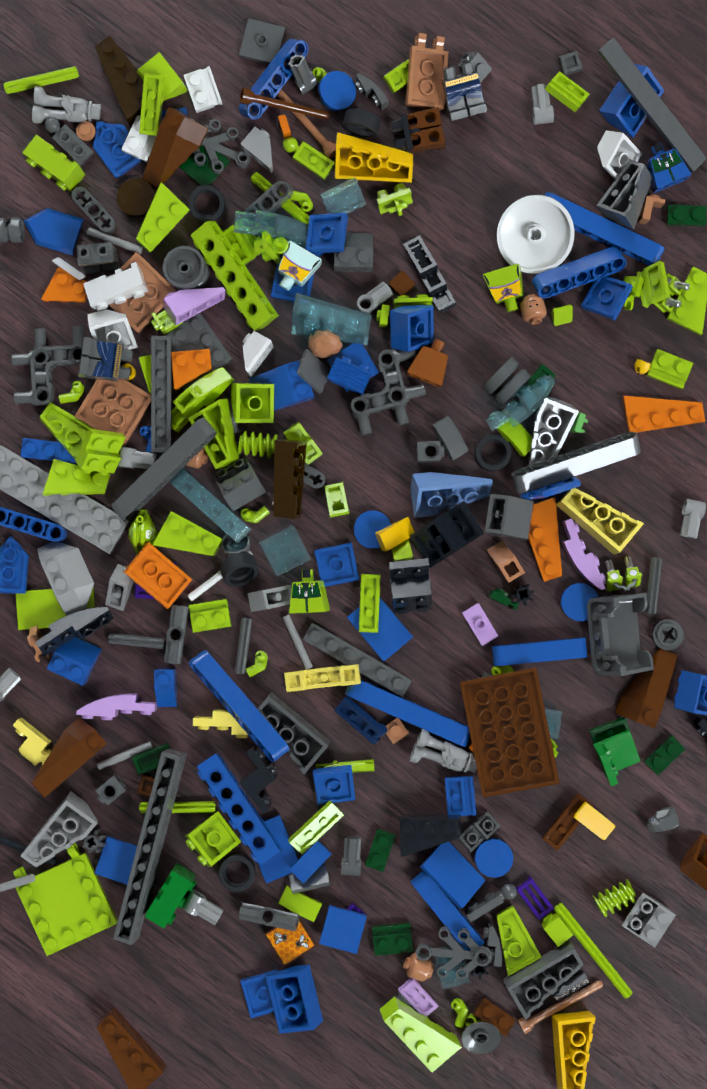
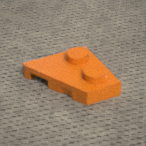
(65, 288)
(189, 365)

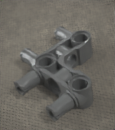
(42, 372)
(382, 400)

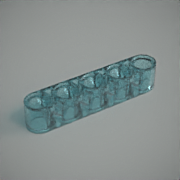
(210, 505)

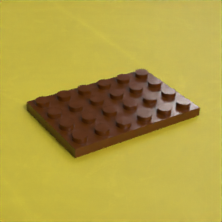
(509, 732)

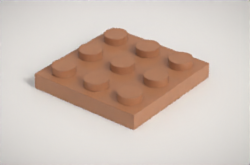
(140, 309)
(114, 407)

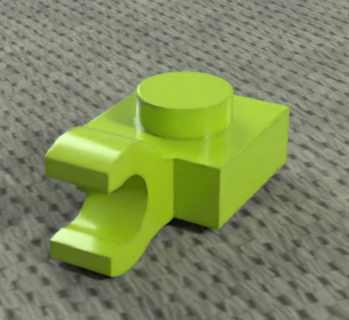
(637, 283)

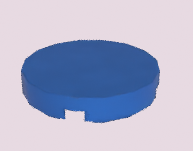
(337, 90)
(366, 527)
(575, 601)
(493, 857)

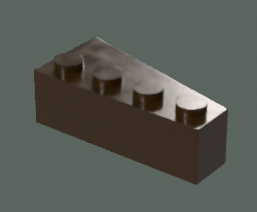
(123, 78)
(288, 477)

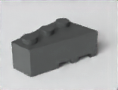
(626, 195)

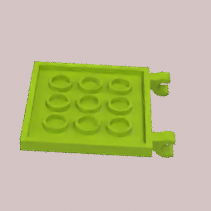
(66, 902)

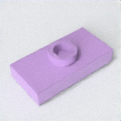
(480, 624)
(418, 997)

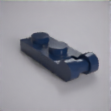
(360, 720)

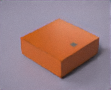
(284, 126)

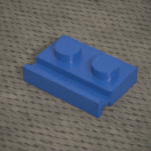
(460, 795)

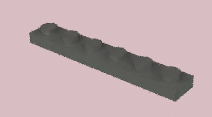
(161, 393)
(351, 655)

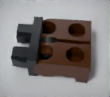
(420, 130)

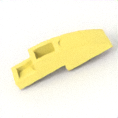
(222, 720)

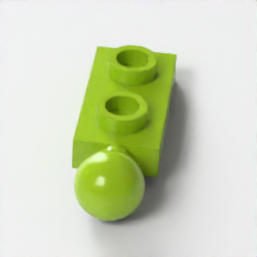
(309, 157)

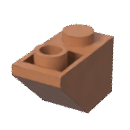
(505, 561)

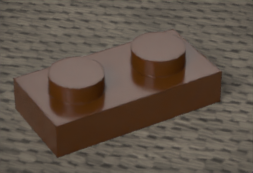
(492, 1014)

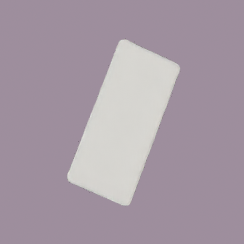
(64, 265)

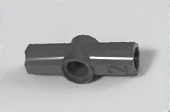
(174, 647)
(257, 914)

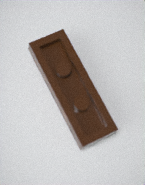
(565, 823)

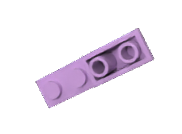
(584, 563)
(109, 706)

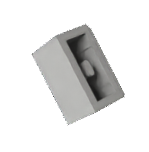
(649, 919)

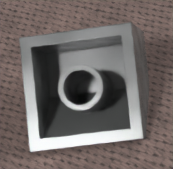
(356, 254)

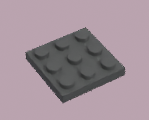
(197, 335)

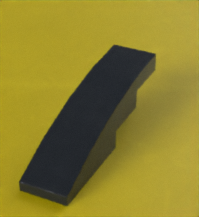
(429, 274)

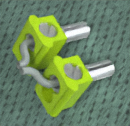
(675, 287)
(614, 580)

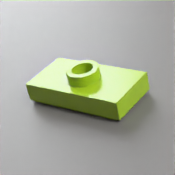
(397, 77)

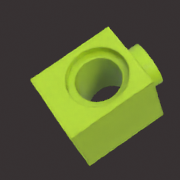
(556, 929)

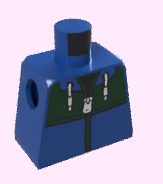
(666, 168)

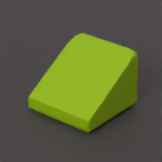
(562, 315)

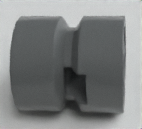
(12, 230)

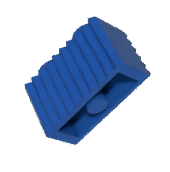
(349, 375)

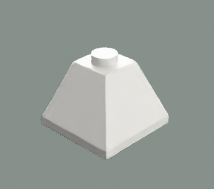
(616, 151)
(112, 328)
(255, 351)

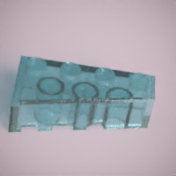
(315, 314)

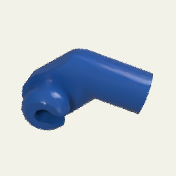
(146, 432)

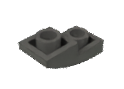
(368, 87)
(450, 437)
(478, 831)
(492, 939)

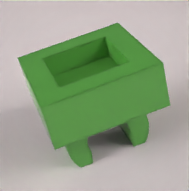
(578, 423)

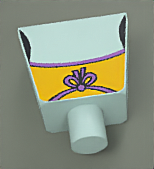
(297, 266)

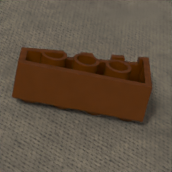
(131, 1053)

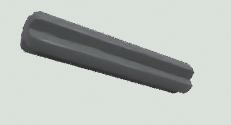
(653, 585)
(133, 640)
(243, 645)

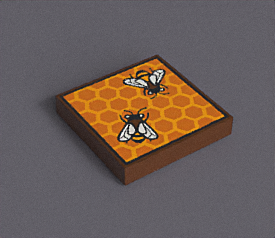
(290, 944)

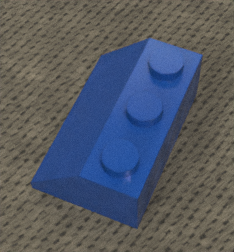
(622, 109)
(294, 999)

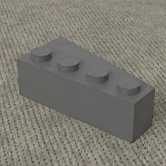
(543, 977)

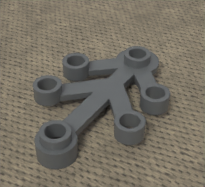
(212, 146)
(456, 954)

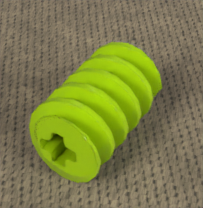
(257, 444)
(615, 898)

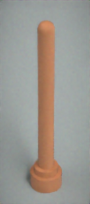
(328, 147)
(529, 1023)

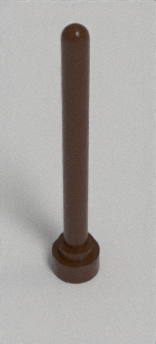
(248, 96)

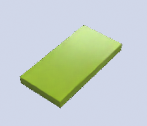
(41, 608)

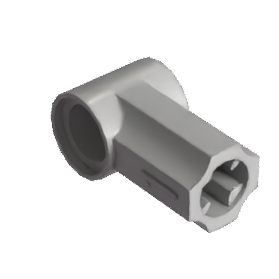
(542, 110)
(375, 298)
(135, 459)
(692, 514)
(8, 682)
(198, 905)

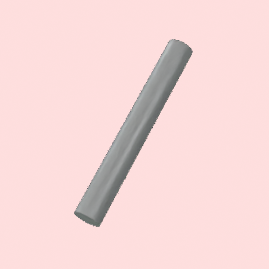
(116, 241)
(297, 641)
(125, 755)
(17, 882)

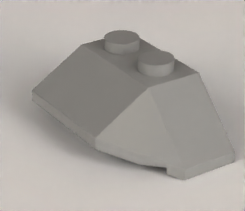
(67, 575)

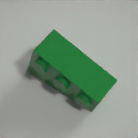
(171, 896)

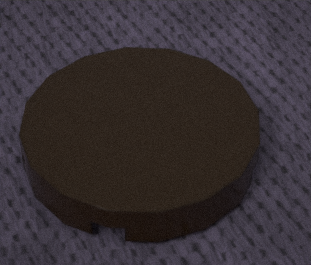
(135, 197)

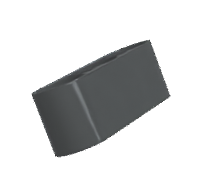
(272, 193)

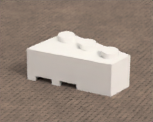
(116, 287)

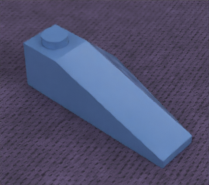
(439, 491)

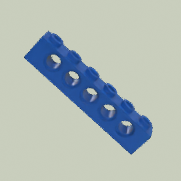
(249, 812)

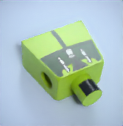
(308, 595)

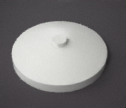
(535, 233)

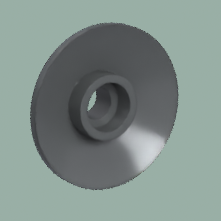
(481, 1037)

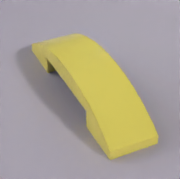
(322, 677)

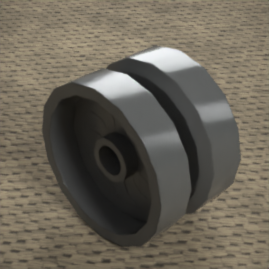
(183, 259)
(506, 381)

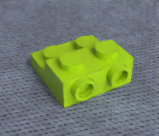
(100, 451)
(212, 839)

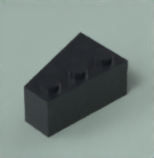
(427, 831)

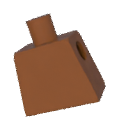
(430, 364)

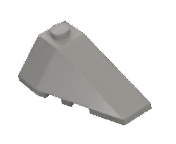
(66, 825)

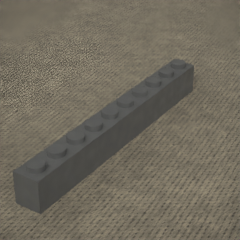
(150, 846)

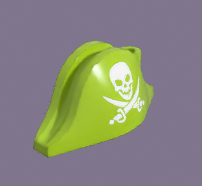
(142, 531)

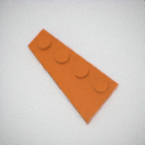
(653, 414)
(545, 539)

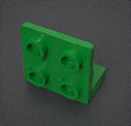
(616, 754)

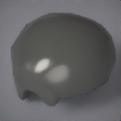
(231, 547)

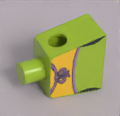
(506, 285)

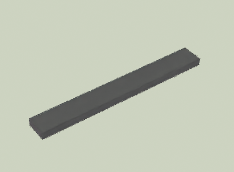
(651, 104)

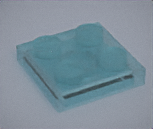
(285, 550)

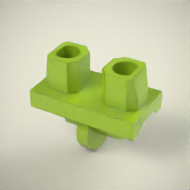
(396, 201)
(271, 247)

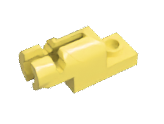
(35, 745)

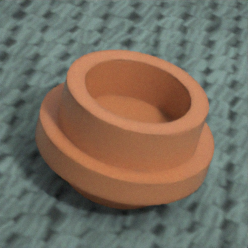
(85, 131)

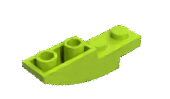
(200, 393)

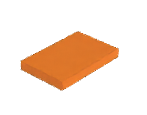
(157, 575)

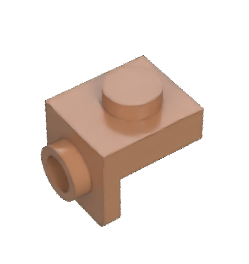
(649, 202)

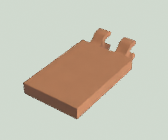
(425, 74)

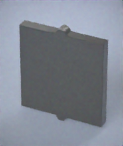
(313, 371)

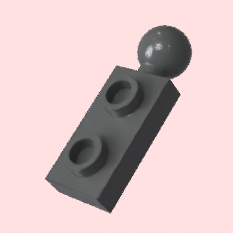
(68, 141)
(490, 901)

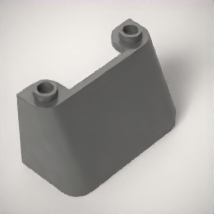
(616, 635)

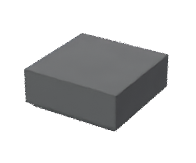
(570, 63)

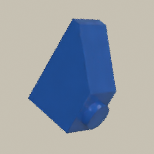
(165, 687)

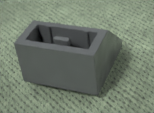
(239, 483)
(509, 516)

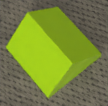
(159, 66)

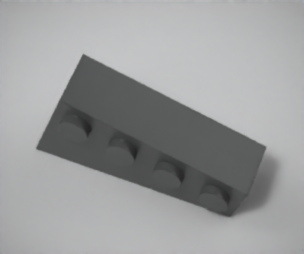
(302, 738)

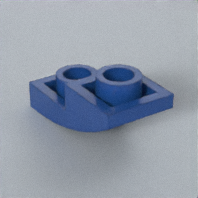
(310, 861)

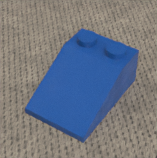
(288, 385)

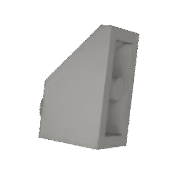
(258, 147)
(119, 588)
(270, 598)

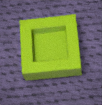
(382, 316)

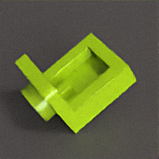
(163, 322)

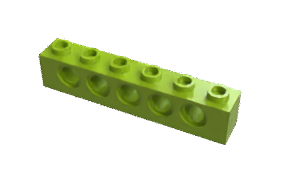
(243, 279)

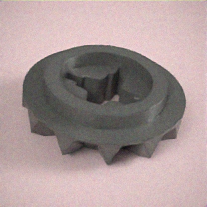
(676, 632)

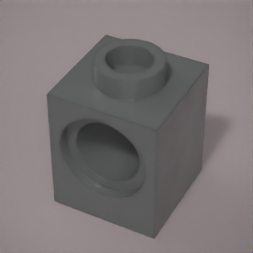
(421, 455)
(119, 786)

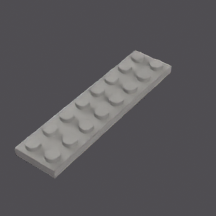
(73, 511)

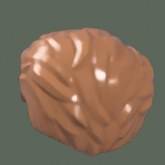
(324, 344)

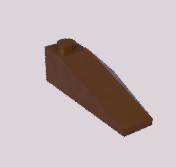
(174, 143)
(648, 691)

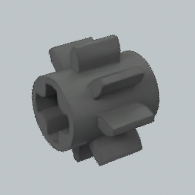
(99, 839)

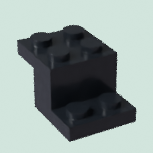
(447, 534)
(410, 586)
(259, 778)

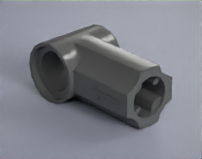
(304, 78)
(351, 861)

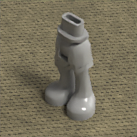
(75, 108)
(451, 756)

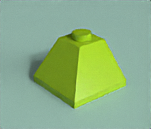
(252, 402)

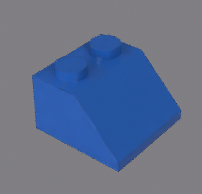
(411, 327)
(75, 660)
(692, 693)

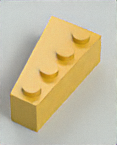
(371, 161)
(571, 1047)

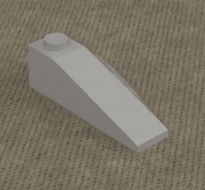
(551, 429)

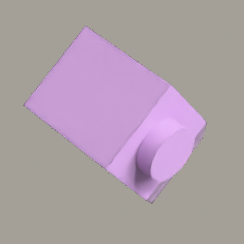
(190, 302)

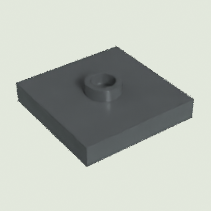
(261, 41)

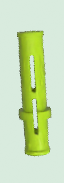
(357, 766)

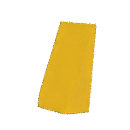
(394, 534)
(594, 821)

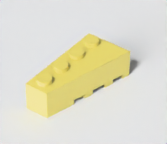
(600, 520)

